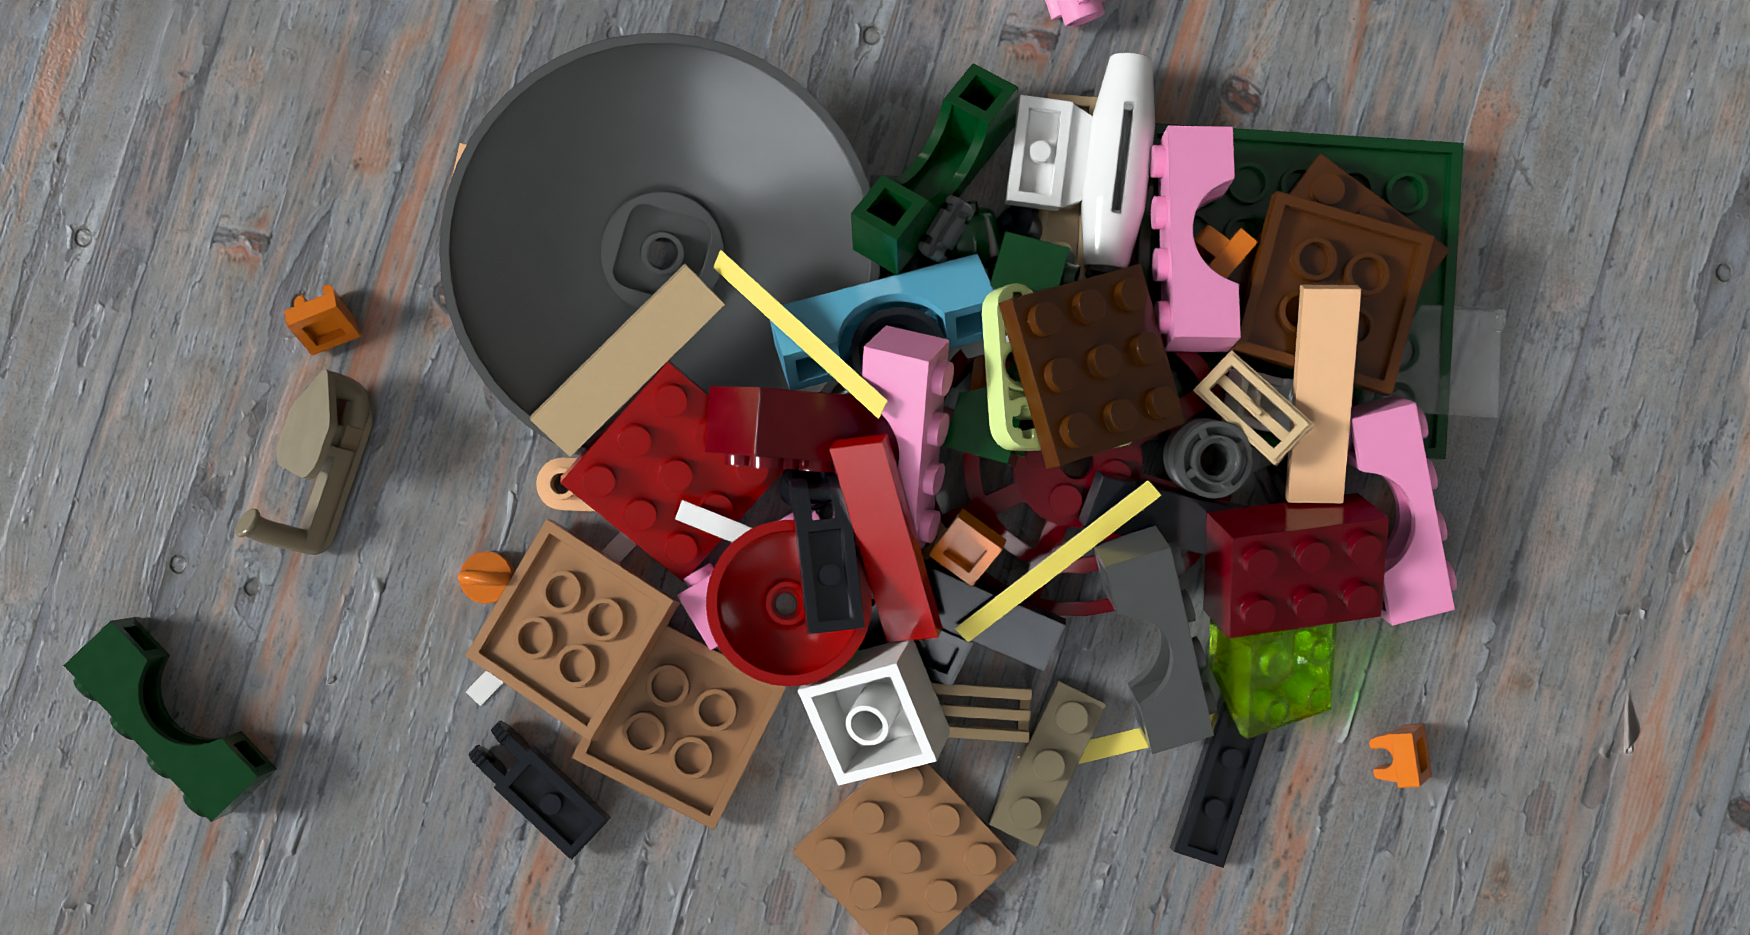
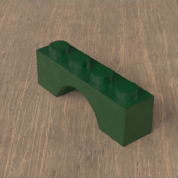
(966, 134)
(1038, 267)
(124, 675)

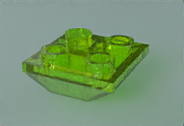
(1274, 675)

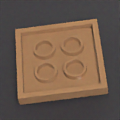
(572, 630)
(684, 728)
(904, 853)

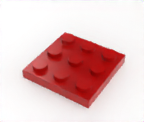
(653, 461)

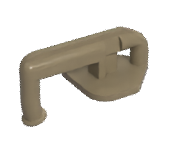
(312, 447)

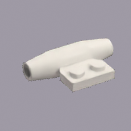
(1094, 160)

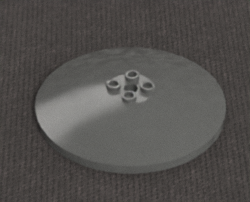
(632, 148)

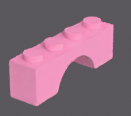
(1196, 305)
(914, 378)
(1389, 442)

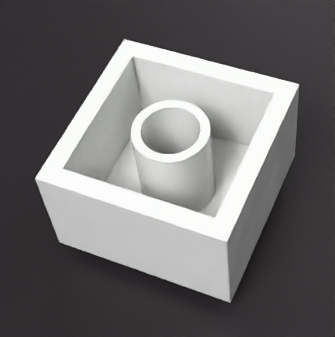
(877, 713)

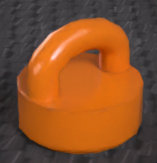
(485, 576)

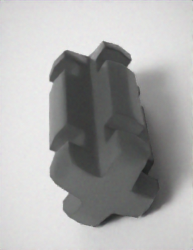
(946, 229)

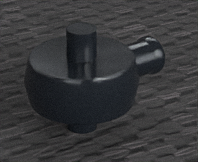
(1020, 221)

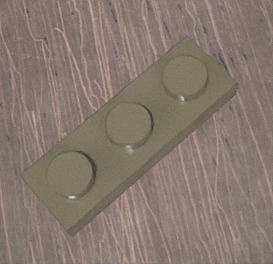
(1046, 763)

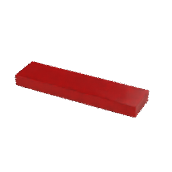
(886, 537)

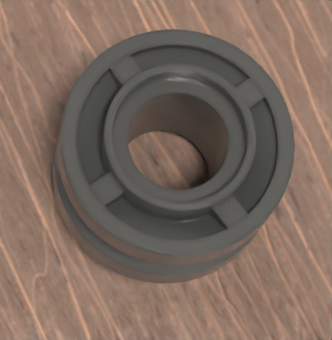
(1230, 464)

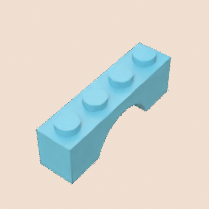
(946, 292)

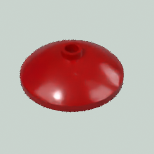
(751, 628)

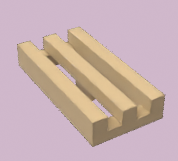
(1287, 439)
(1021, 715)

